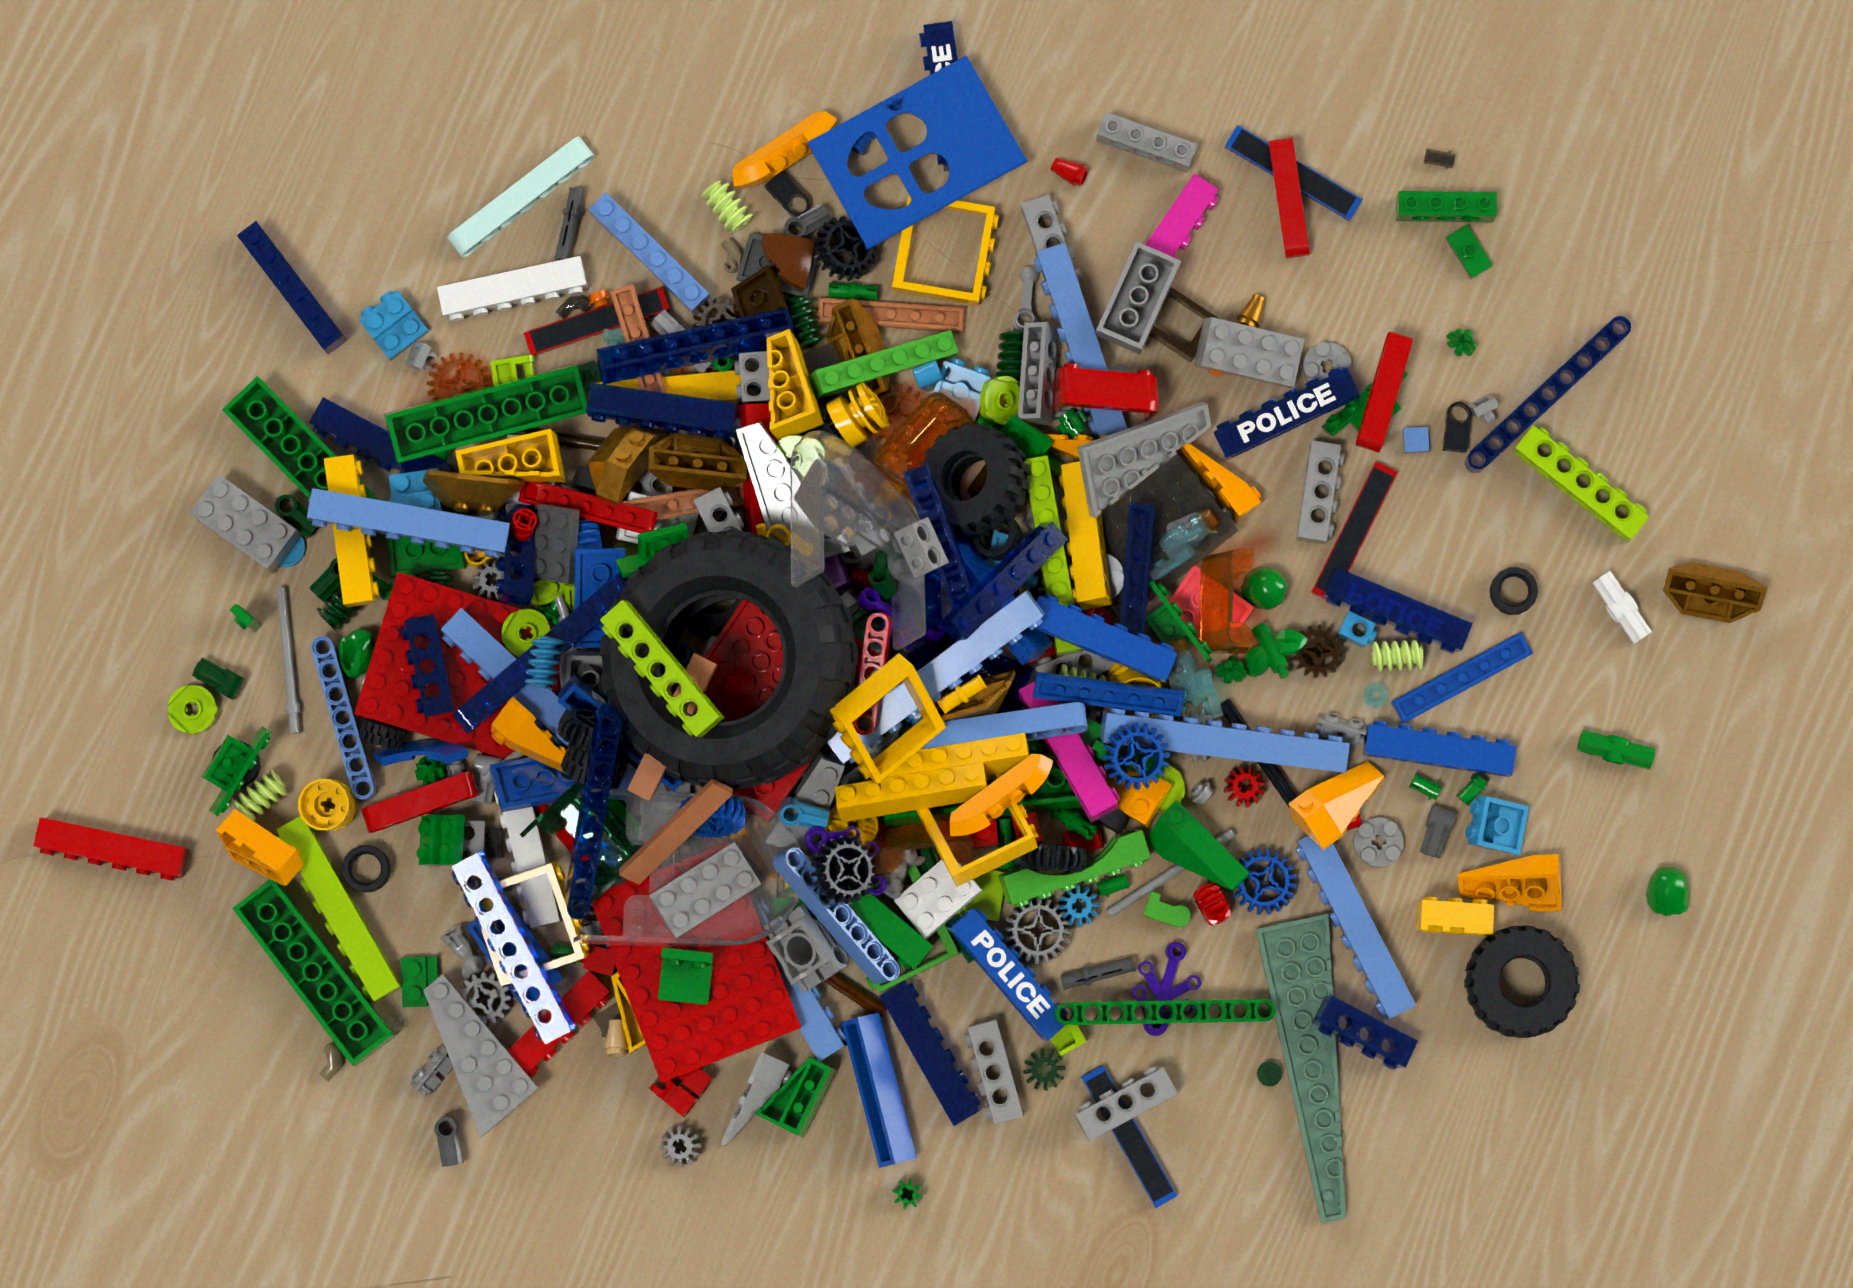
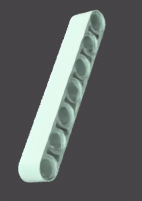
(520, 197)

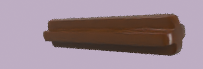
(856, 995)

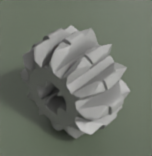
(483, 580)
(672, 1149)

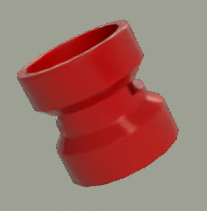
(521, 530)

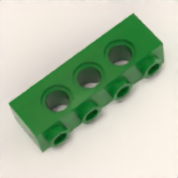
(1446, 206)

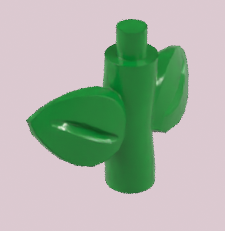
(1272, 650)

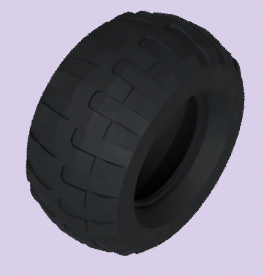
(816, 659)

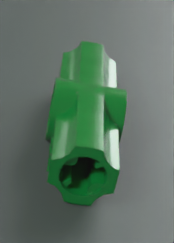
(1616, 749)

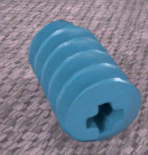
(544, 662)

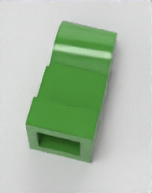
(1165, 913)

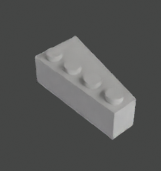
(816, 789)

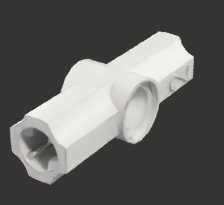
(1621, 607)

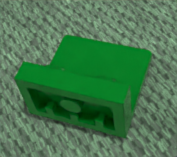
(685, 976)

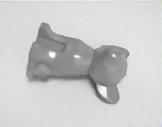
(895, 878)
(461, 947)

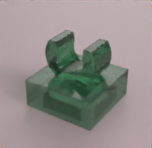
(589, 374)

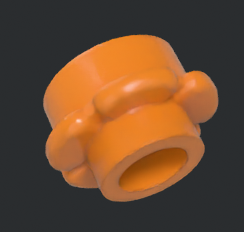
(599, 298)

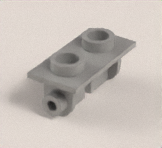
(1350, 729)
(426, 1078)

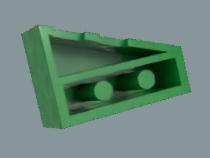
(799, 1097)

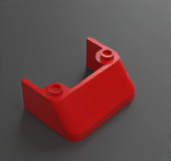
(1106, 390)

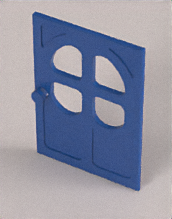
(960, 128)

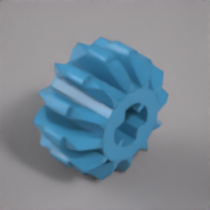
(1085, 911)

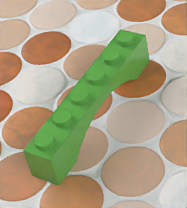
(876, 365)
(1122, 850)

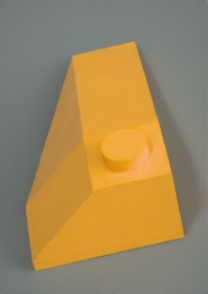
(1226, 486)
(519, 732)

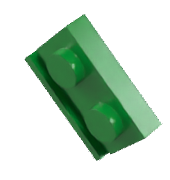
(416, 976)

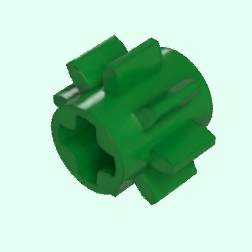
(1071, 423)
(429, 770)
(906, 1200)

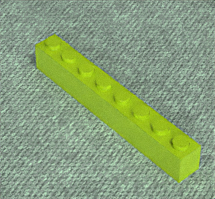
(1055, 569)
(341, 912)

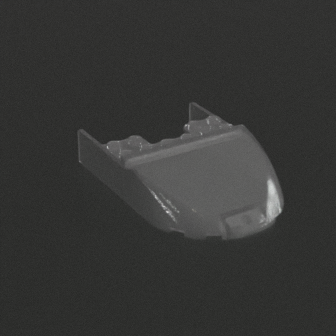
(846, 495)
(739, 923)

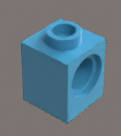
(1345, 631)

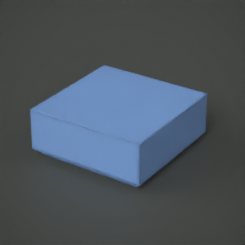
(1416, 440)

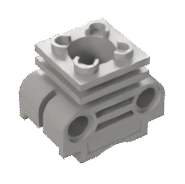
(807, 949)

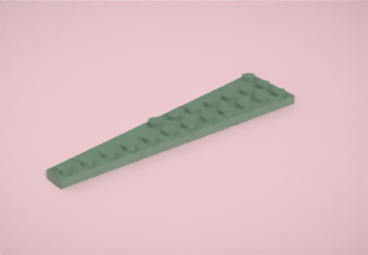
(1297, 979)

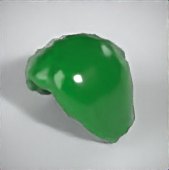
(1264, 588)
(355, 653)
(1668, 891)

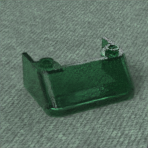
(614, 847)

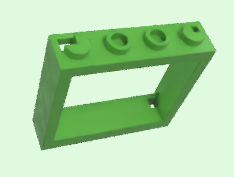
(944, 935)

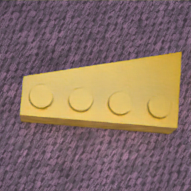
(791, 392)
(525, 457)

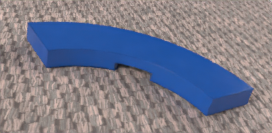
(433, 749)

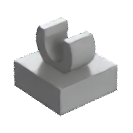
(418, 356)
(1483, 408)

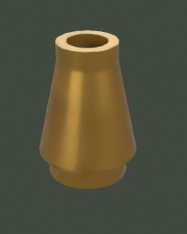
(1252, 312)

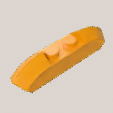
(781, 151)
(999, 795)

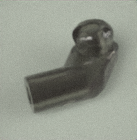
(572, 303)

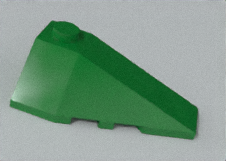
(1184, 841)

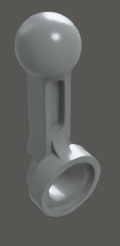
(1028, 276)

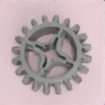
(1060, 931)

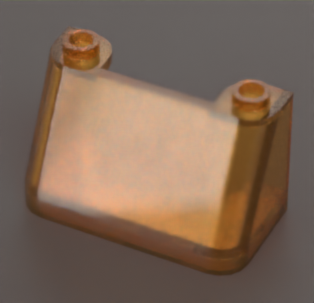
(916, 434)
(1216, 602)
(915, 836)

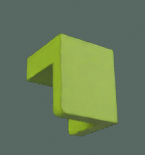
(1068, 1039)

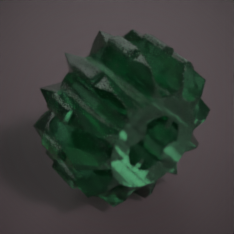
(1050, 1075)

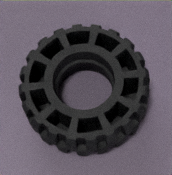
(1004, 484)
(1559, 975)

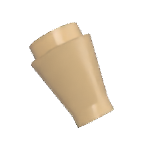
(616, 1040)

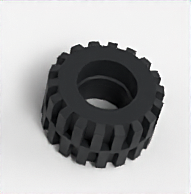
(576, 760)

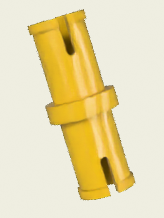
(962, 694)

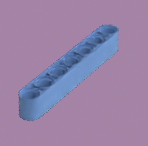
(336, 708)
(1034, 722)
(847, 920)

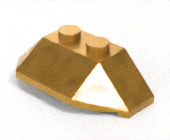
(856, 335)
(621, 461)
(696, 462)
(471, 491)
(1713, 592)
(983, 703)

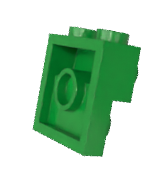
(441, 840)

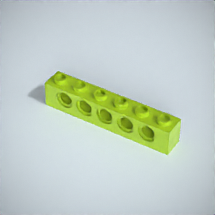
(1585, 497)
(707, 714)

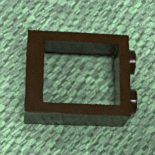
(1189, 352)

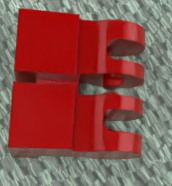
(681, 1097)

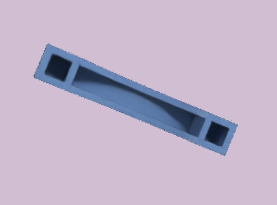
(649, 252)

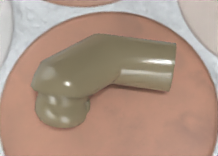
(734, 255)
(334, 1060)

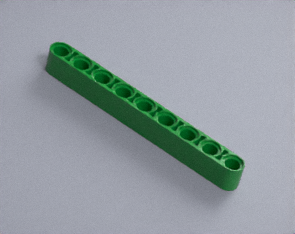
(1176, 1012)

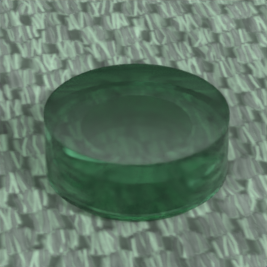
(1269, 1073)

